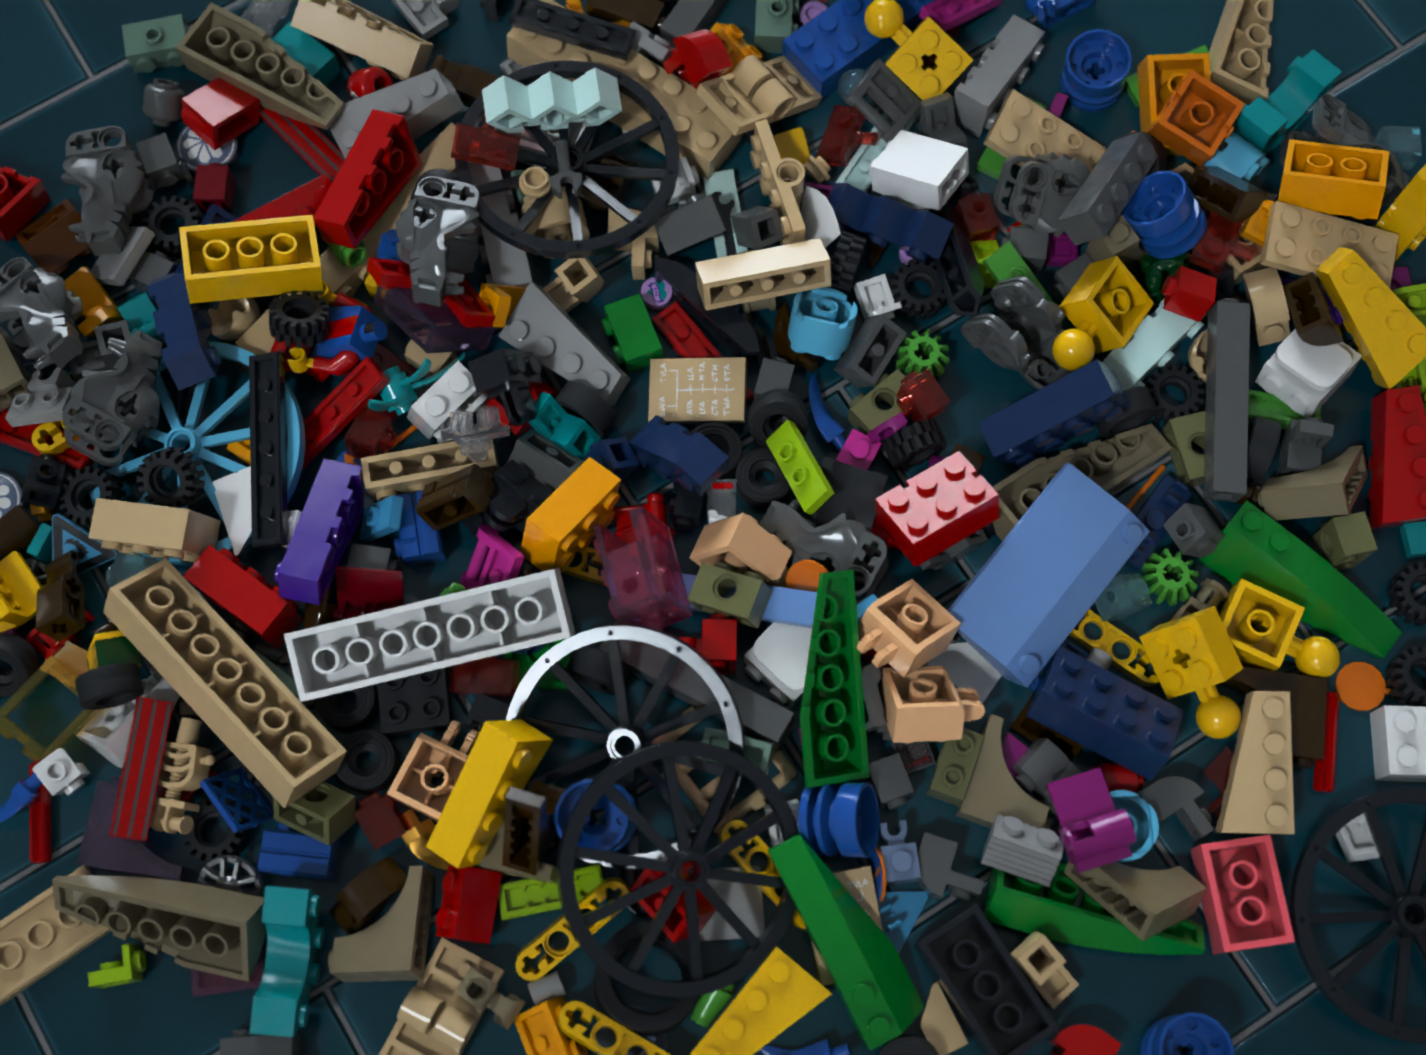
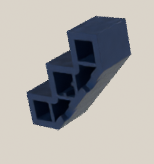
(889, 222)
(183, 331)
(678, 455)

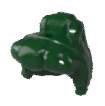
(1157, 270)

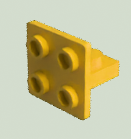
(17, 592)

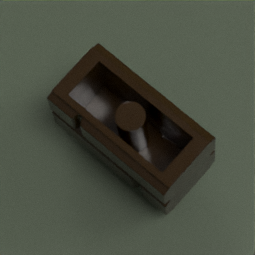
(455, 497)

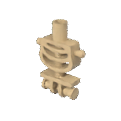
(187, 771)

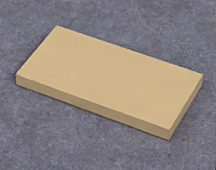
(39, 941)

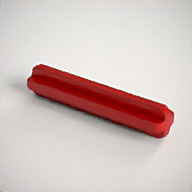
(1325, 770)
(40, 825)

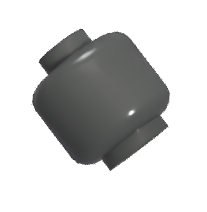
(163, 102)

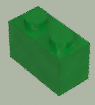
(632, 333)

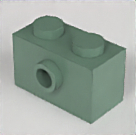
(774, 24)
(153, 43)

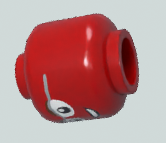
(367, 80)

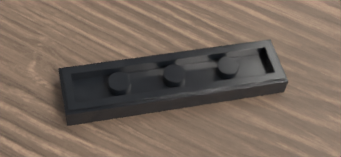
(573, 28)

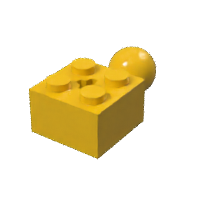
(886, 20)
(1105, 310)
(1274, 632)
(1196, 656)

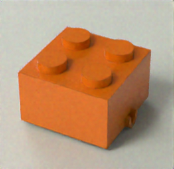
(1196, 118)

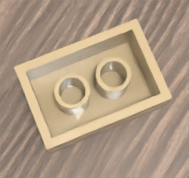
(153, 530)

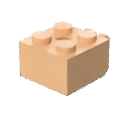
(745, 547)
(906, 628)
(926, 705)
(427, 760)

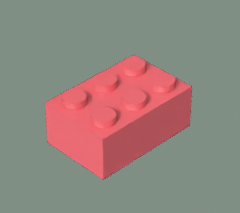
(1243, 894)

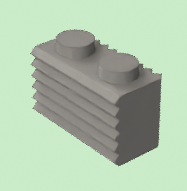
(1023, 850)

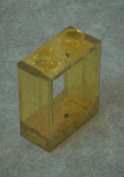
(10, 729)

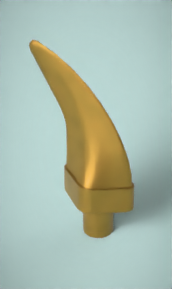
(418, 837)

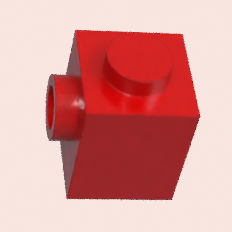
(1189, 293)

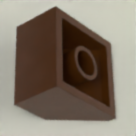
(50, 240)

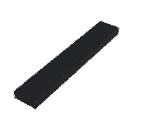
(268, 450)

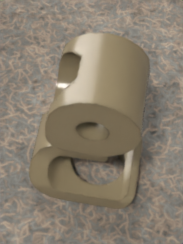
(482, 993)

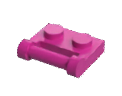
(501, 562)

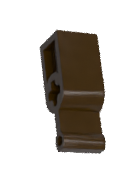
(466, 79)
(62, 599)

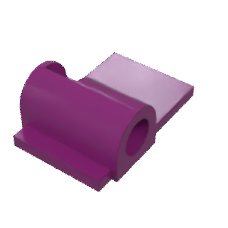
(1086, 805)

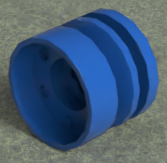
(1100, 56)
(1165, 215)
(840, 819)
(608, 836)
(1192, 1031)

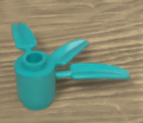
(400, 393)

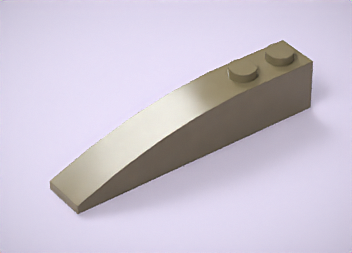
(247, 58)
(1105, 462)
(191, 921)

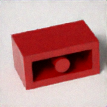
(468, 904)

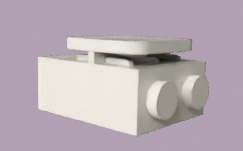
(919, 171)
(1306, 373)
(448, 394)
(781, 661)

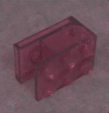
(643, 575)

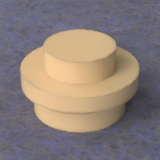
(817, 169)
(534, 182)

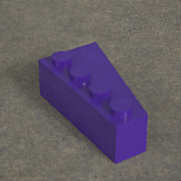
(322, 532)

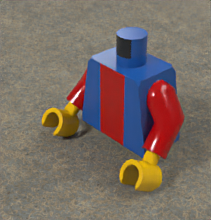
(350, 337)

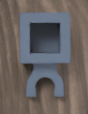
(899, 857)

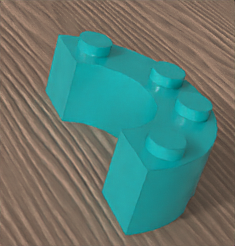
(1270, 120)
(290, 962)

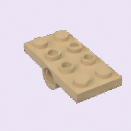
(758, 93)
(1031, 130)
(781, 181)
(1303, 239)
(433, 1015)

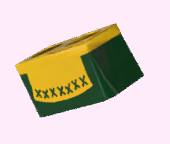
(110, 649)

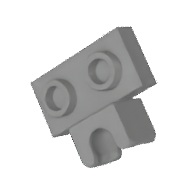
(426, 16)
(651, 45)
(44, 402)

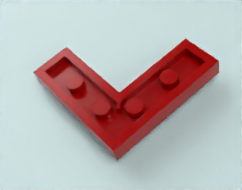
(467, 307)

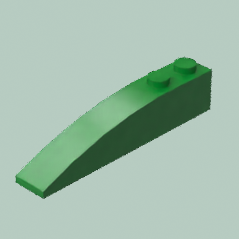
(1283, 564)
(833, 688)
(1073, 917)
(850, 946)

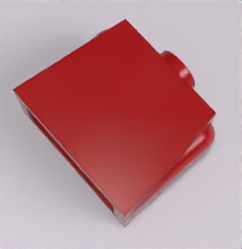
(219, 112)

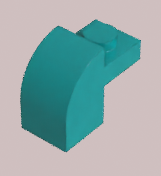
(140, 316)
(562, 428)

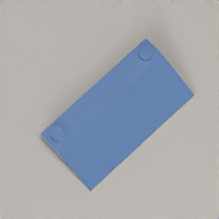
(1046, 575)

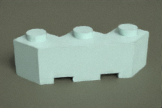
(551, 101)
(1151, 346)

